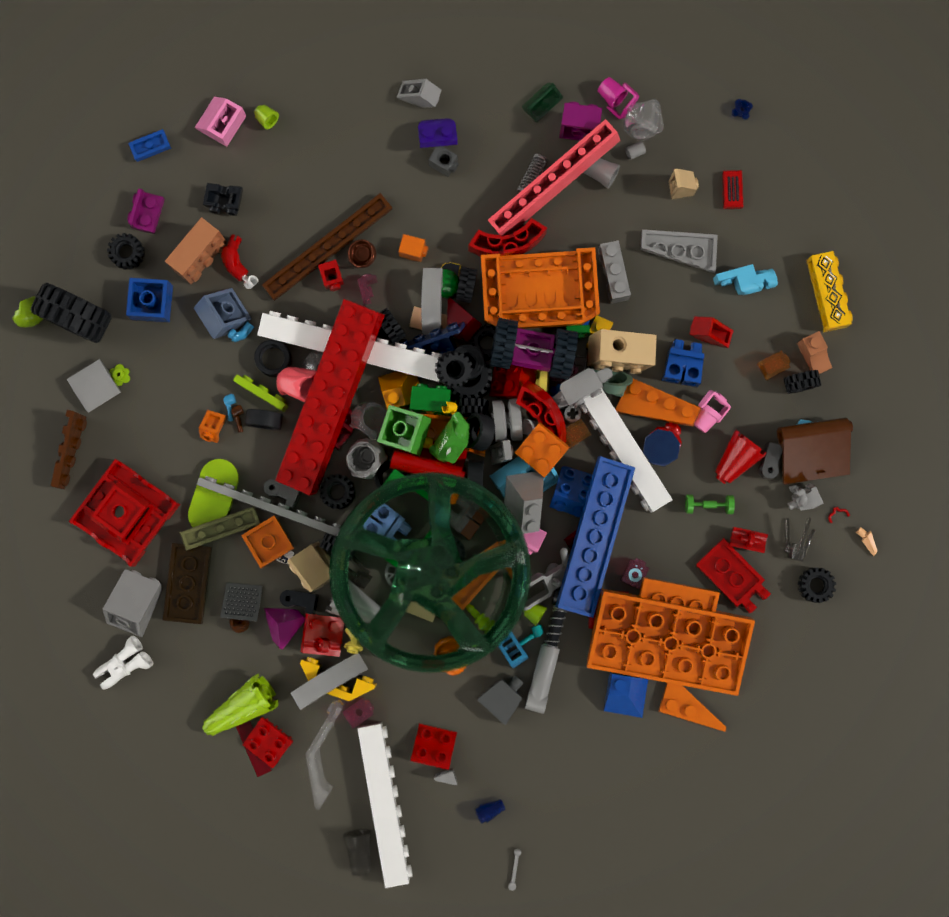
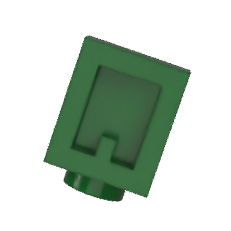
(583, 330)

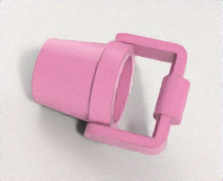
(709, 416)

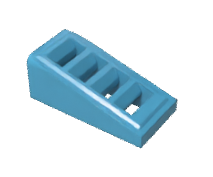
(513, 663)

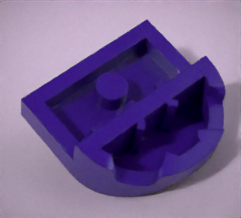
(437, 133)

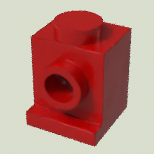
(331, 269)

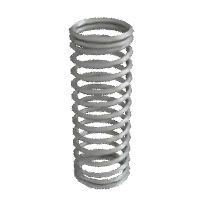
(535, 157)

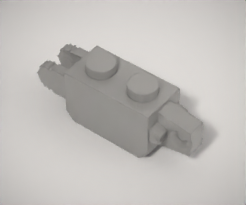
(581, 386)

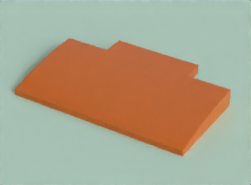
(670, 637)

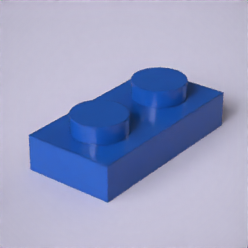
(149, 145)

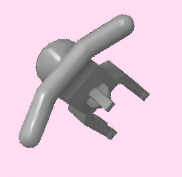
(551, 580)

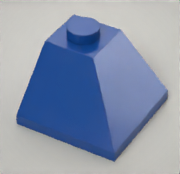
(625, 695)

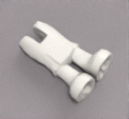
(119, 667)

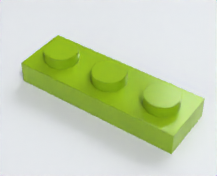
(261, 391)

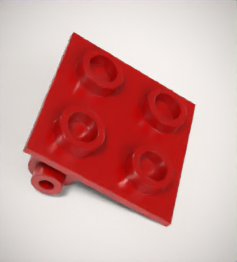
(267, 742)
(433, 746)

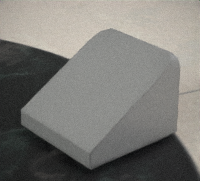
(446, 776)

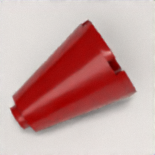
(738, 458)

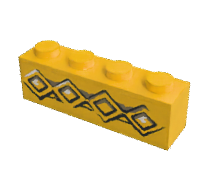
(829, 291)

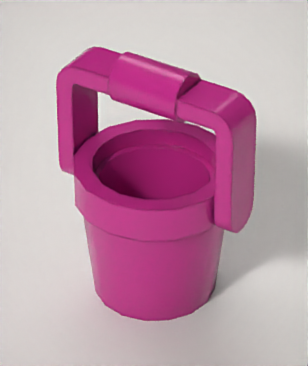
(614, 95)

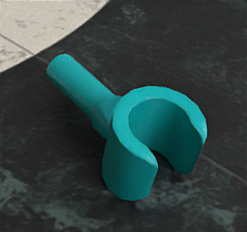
(537, 632)

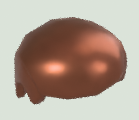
(362, 253)

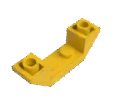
(363, 685)

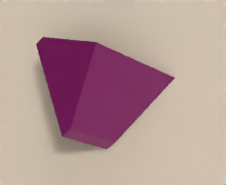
(283, 624)

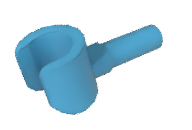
(229, 400)

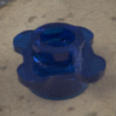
(747, 106)

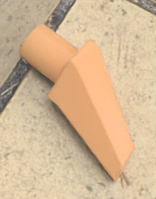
(868, 540)

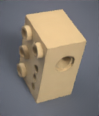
(621, 351)

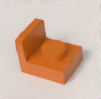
(211, 426)

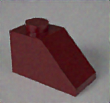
(458, 314)

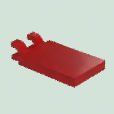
(733, 575)

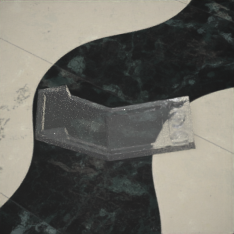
(319, 786)

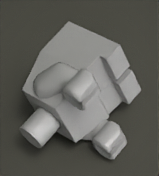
(804, 498)

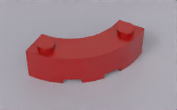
(512, 244)
(542, 408)

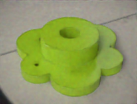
(123, 378)

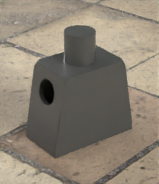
(502, 698)

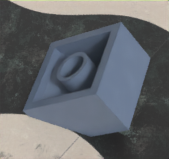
(221, 312)

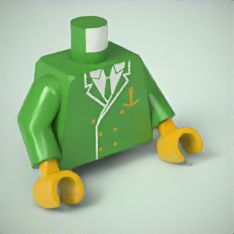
(452, 438)

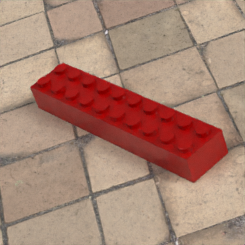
(329, 397)

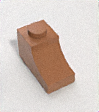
(815, 352)

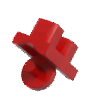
(748, 540)

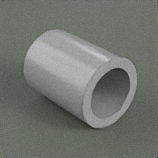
(635, 150)

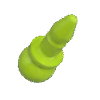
(480, 619)

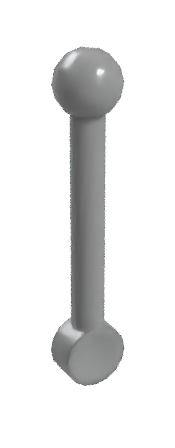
(512, 885)

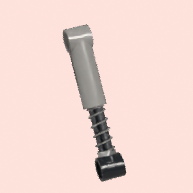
(546, 661)

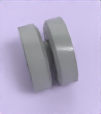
(507, 420)

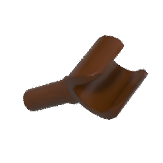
(236, 412)

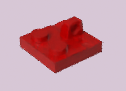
(322, 635)

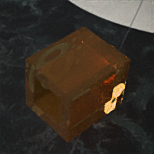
(774, 365)
(576, 433)

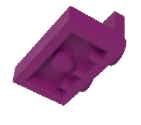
(145, 211)

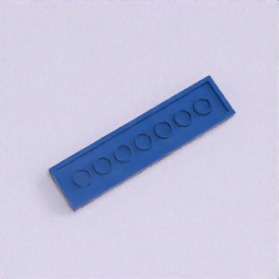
(595, 537)

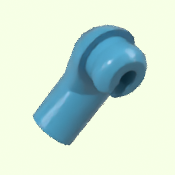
(242, 334)

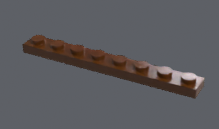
(327, 246)

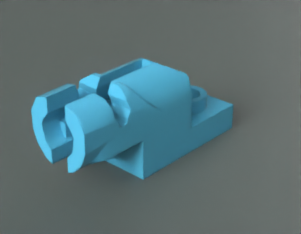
(747, 280)

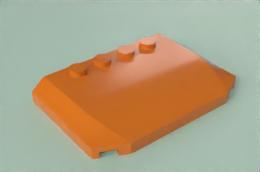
(541, 288)

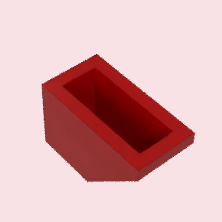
(711, 331)

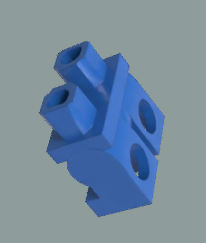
(684, 361)

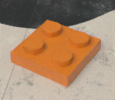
(542, 449)
(267, 541)

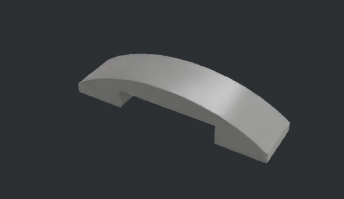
(431, 299)
(328, 681)

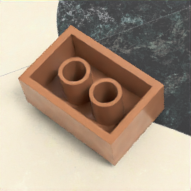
(196, 251)

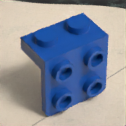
(571, 491)

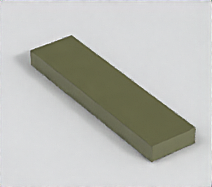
(220, 528)

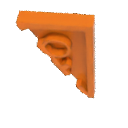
(682, 704)

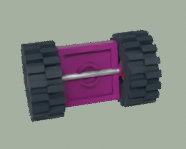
(533, 349)

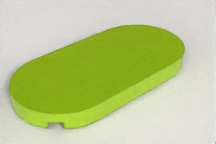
(208, 504)

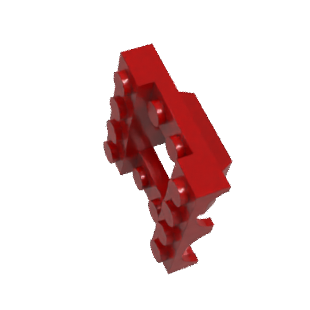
(135, 494)

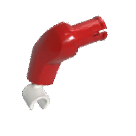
(233, 265)

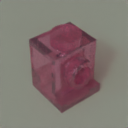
(351, 716)

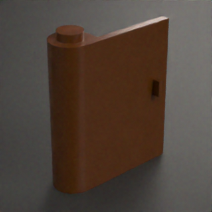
(815, 450)

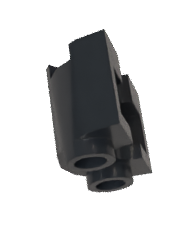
(223, 199)

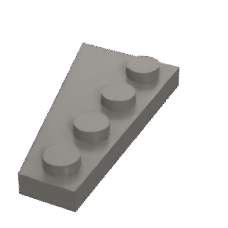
(687, 248)

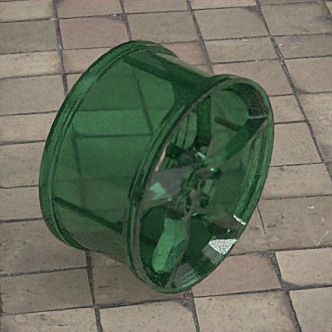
(433, 572)

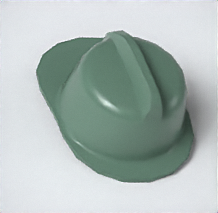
(617, 384)

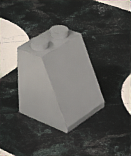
(525, 499)
(132, 602)

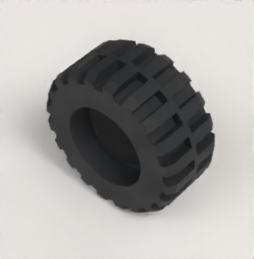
(71, 312)

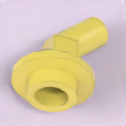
(353, 645)

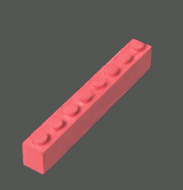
(555, 179)

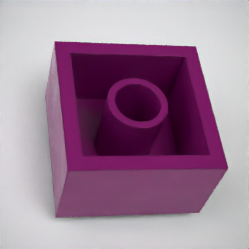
(579, 120)

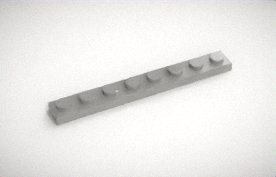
(264, 503)

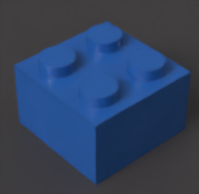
(149, 300)

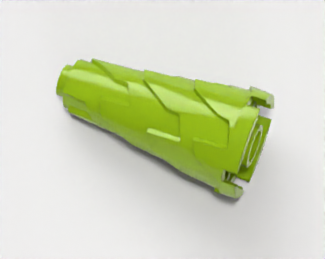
(242, 706)

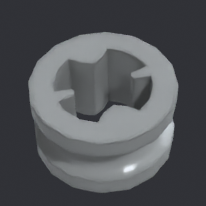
(577, 417)

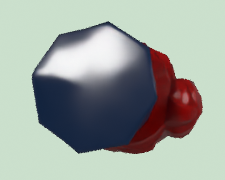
(663, 444)

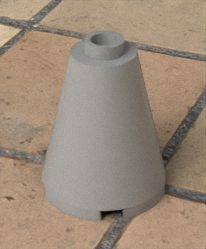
(364, 604)

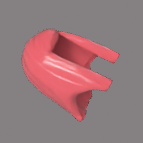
(295, 382)

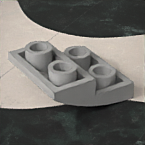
(93, 385)

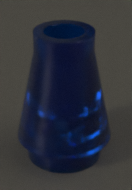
(490, 810)

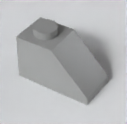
(419, 92)

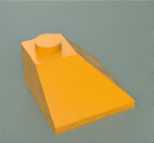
(397, 388)

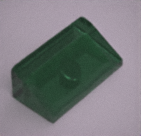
(542, 101)

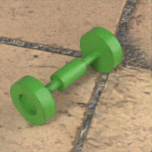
(729, 504)

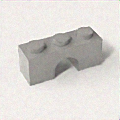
(616, 277)

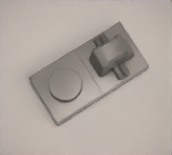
(501, 452)

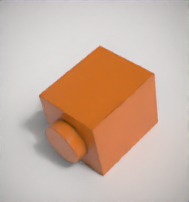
(413, 248)

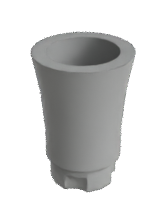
(603, 172)

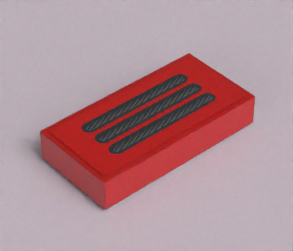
(732, 189)

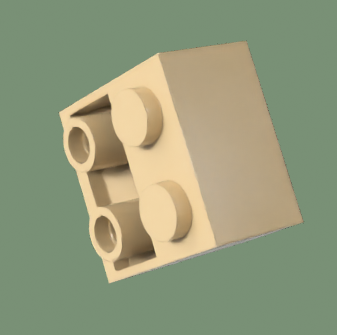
(311, 566)

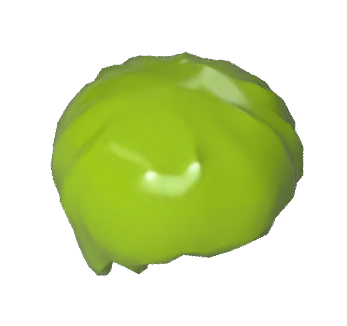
(23, 316)

